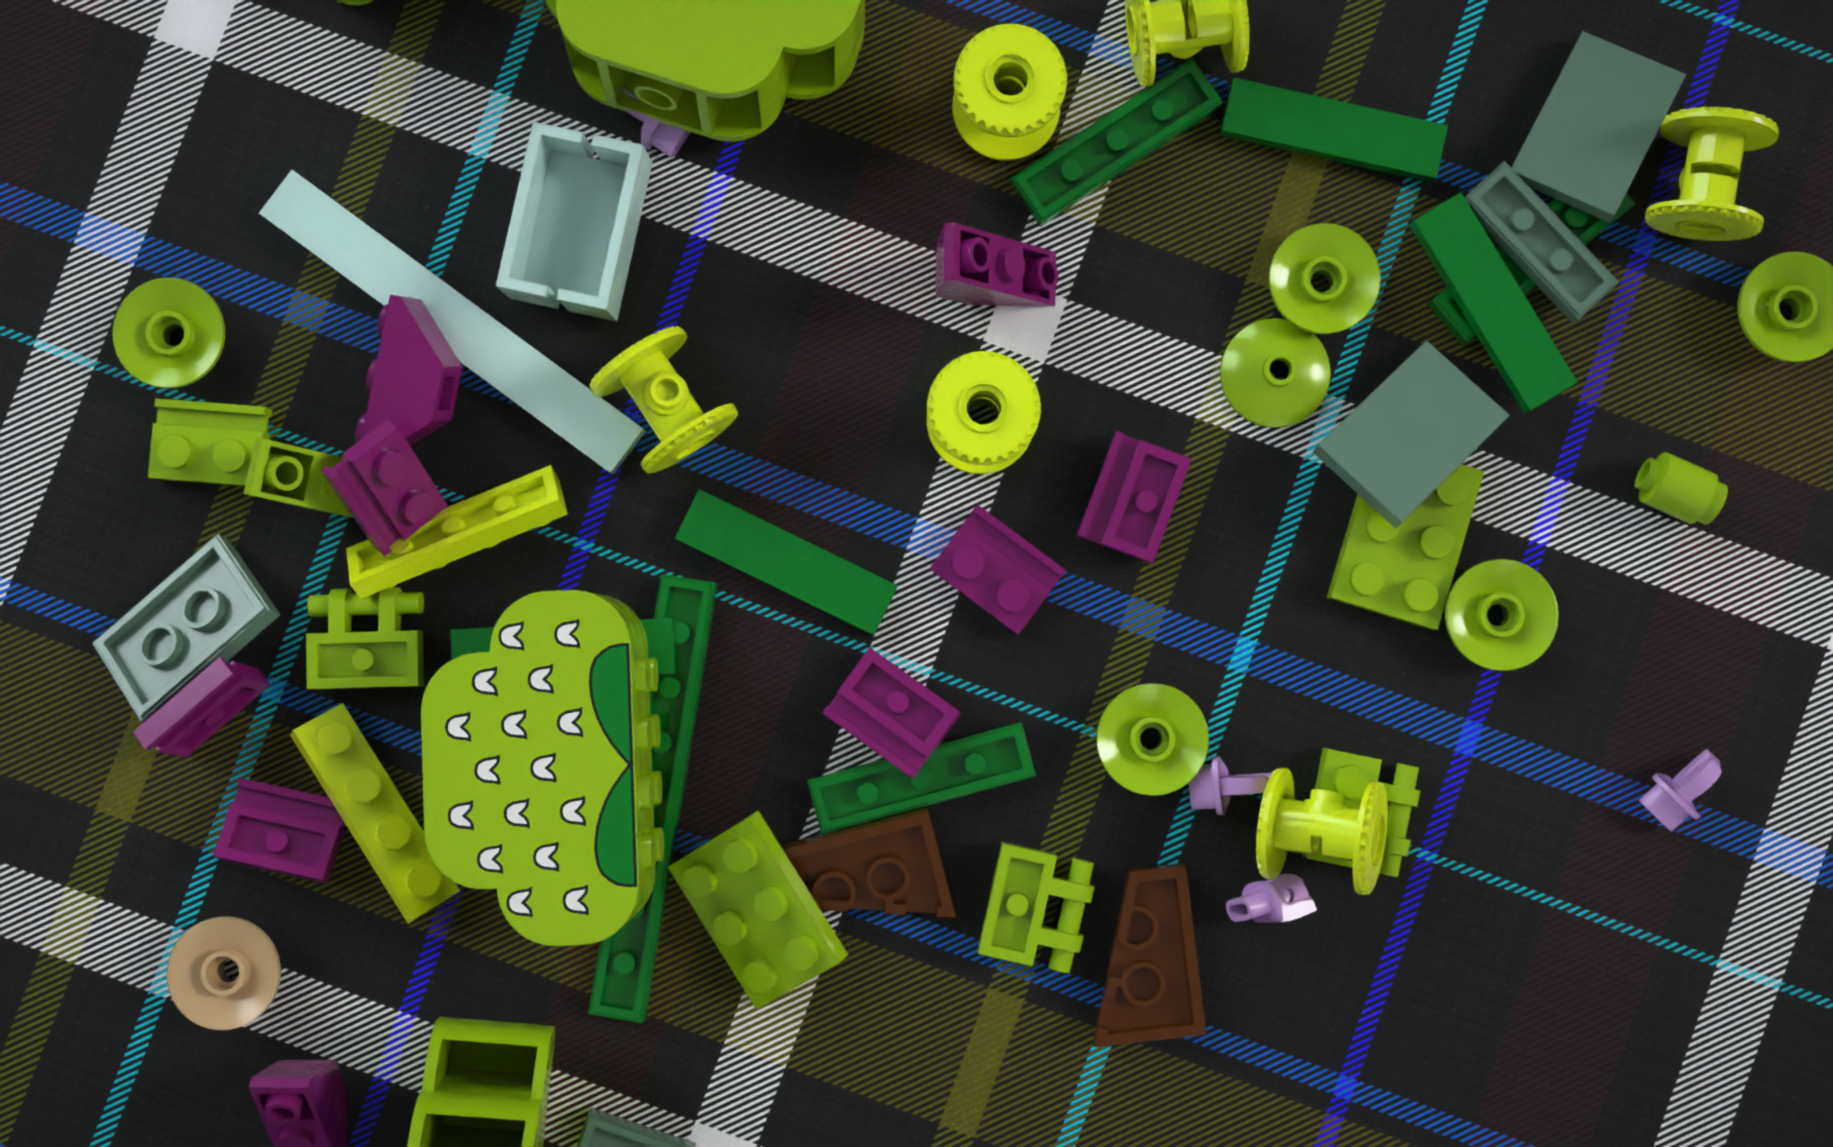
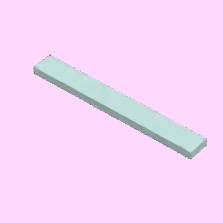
(472, 334)

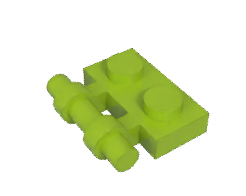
(365, 658)
(1350, 776)
(1019, 903)

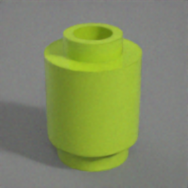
(1680, 489)

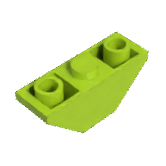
(293, 477)

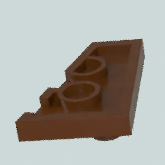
(876, 867)
(1153, 963)

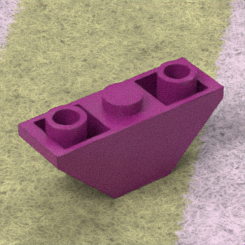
(993, 269)
(414, 373)
(302, 1103)

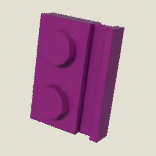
(385, 487)
(1134, 497)
(997, 569)
(202, 708)
(891, 713)
(281, 831)

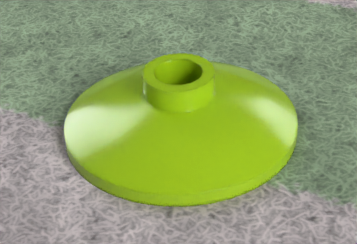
(1343, 260)
(1803, 284)
(145, 326)
(1256, 392)
(1527, 608)
(1181, 743)

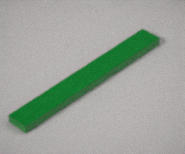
(629, 956)

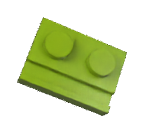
(205, 441)

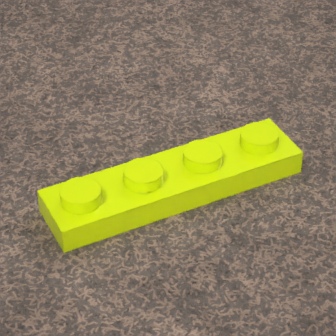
(460, 531)
(373, 811)

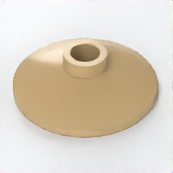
(199, 980)

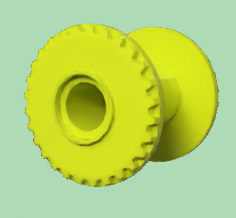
(1183, 31)
(1015, 62)
(1711, 173)
(990, 381)
(662, 398)
(1324, 819)

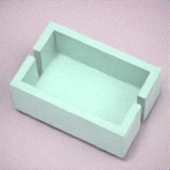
(574, 221)

